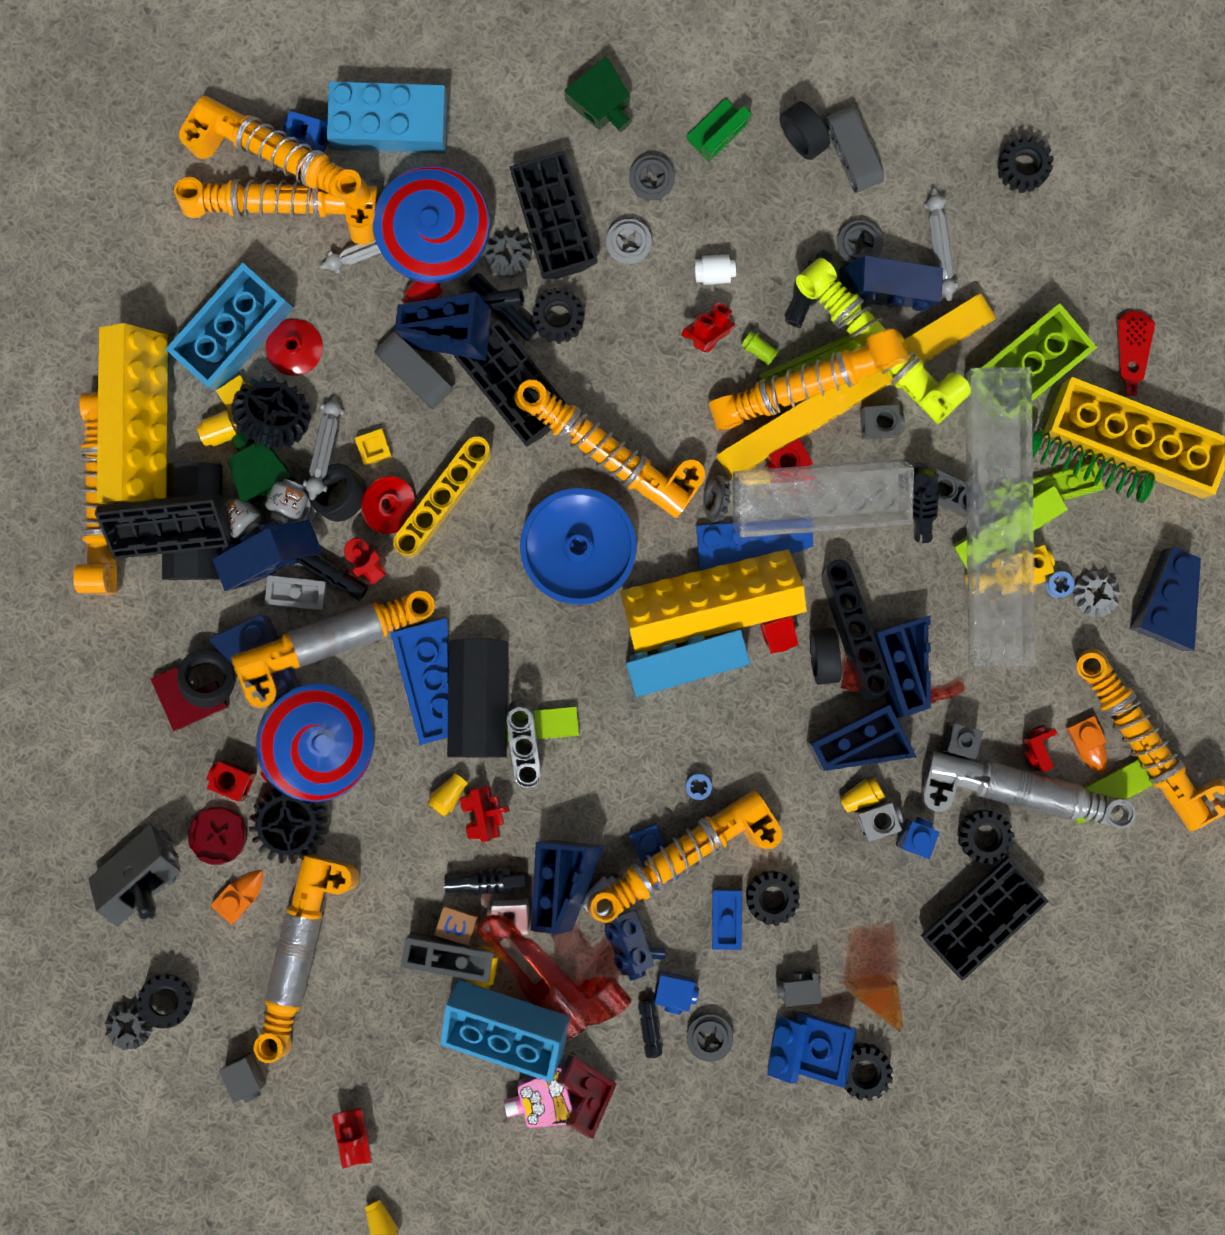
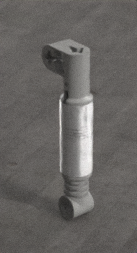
(1019, 786)

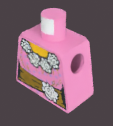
(541, 1102)

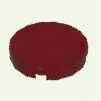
(217, 835)

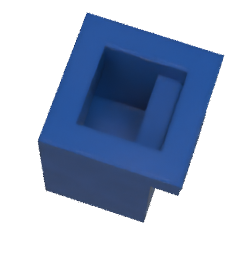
(316, 132)

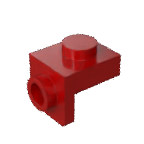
(1036, 752)

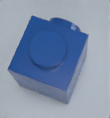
(918, 837)
(675, 992)

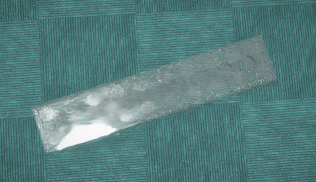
(1000, 518)

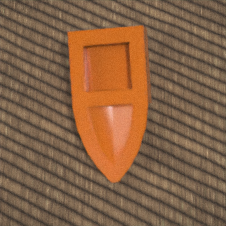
(1089, 743)
(238, 896)

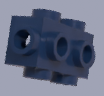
(630, 946)

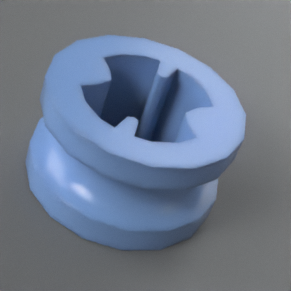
(1068, 582)
(696, 795)

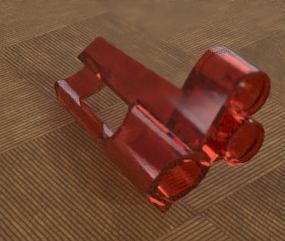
(586, 1005)

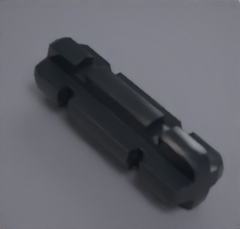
(650, 1028)

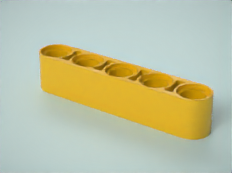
(444, 483)

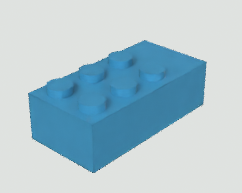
(387, 117)
(229, 328)
(685, 664)
(504, 1030)

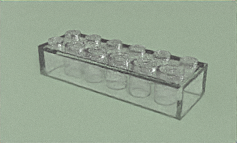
(822, 497)

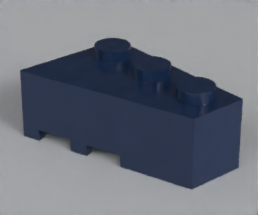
(893, 282)
(447, 325)
(264, 553)
(1171, 600)
(251, 635)
(906, 659)
(863, 741)
(561, 883)

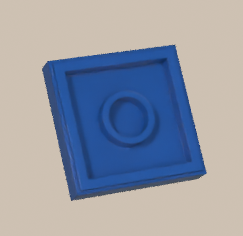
(826, 1049)

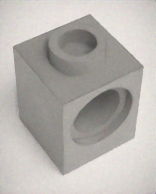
(866, 821)

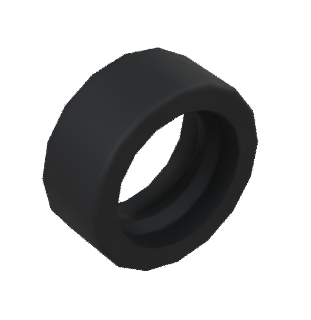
(805, 130)
(350, 502)
(825, 656)
(195, 659)

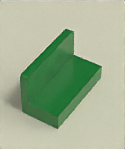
(718, 129)

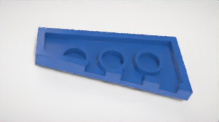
(722, 545)
(425, 674)

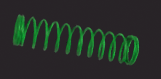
(1143, 490)

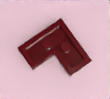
(177, 709)
(593, 1094)

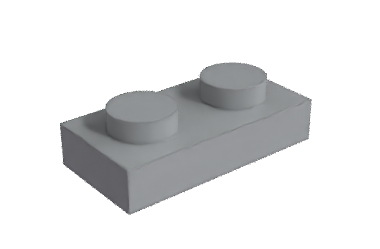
(295, 593)

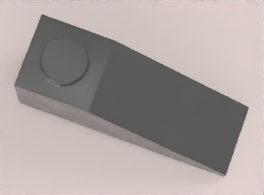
(446, 957)

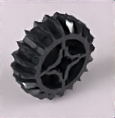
(283, 425)
(263, 827)

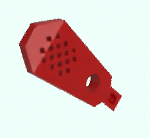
(1133, 352)

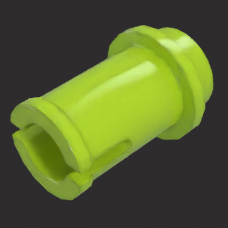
(759, 348)

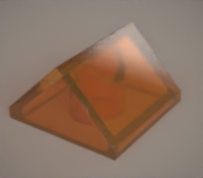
(880, 995)

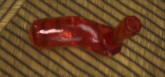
(947, 693)

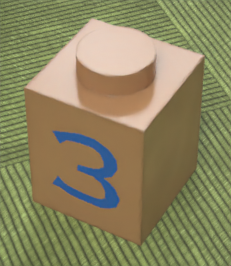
(457, 924)

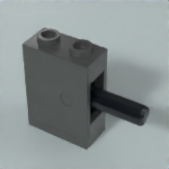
(135, 876)

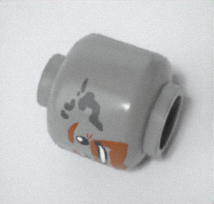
(286, 501)
(243, 518)

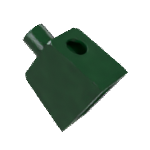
(600, 96)
(255, 469)

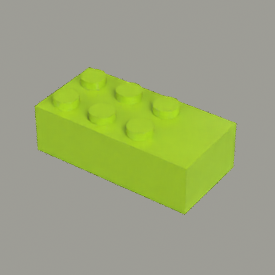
(1047, 347)

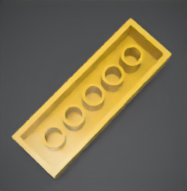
(132, 414)
(1139, 437)
(713, 600)

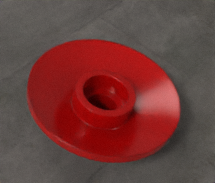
(303, 357)
(399, 506)

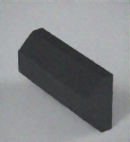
(554, 216)
(502, 374)
(188, 480)
(164, 525)
(477, 698)
(984, 918)

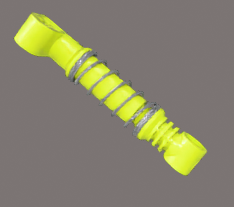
(845, 309)

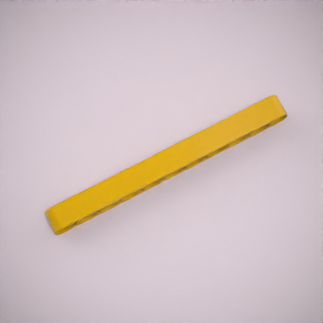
(820, 410)

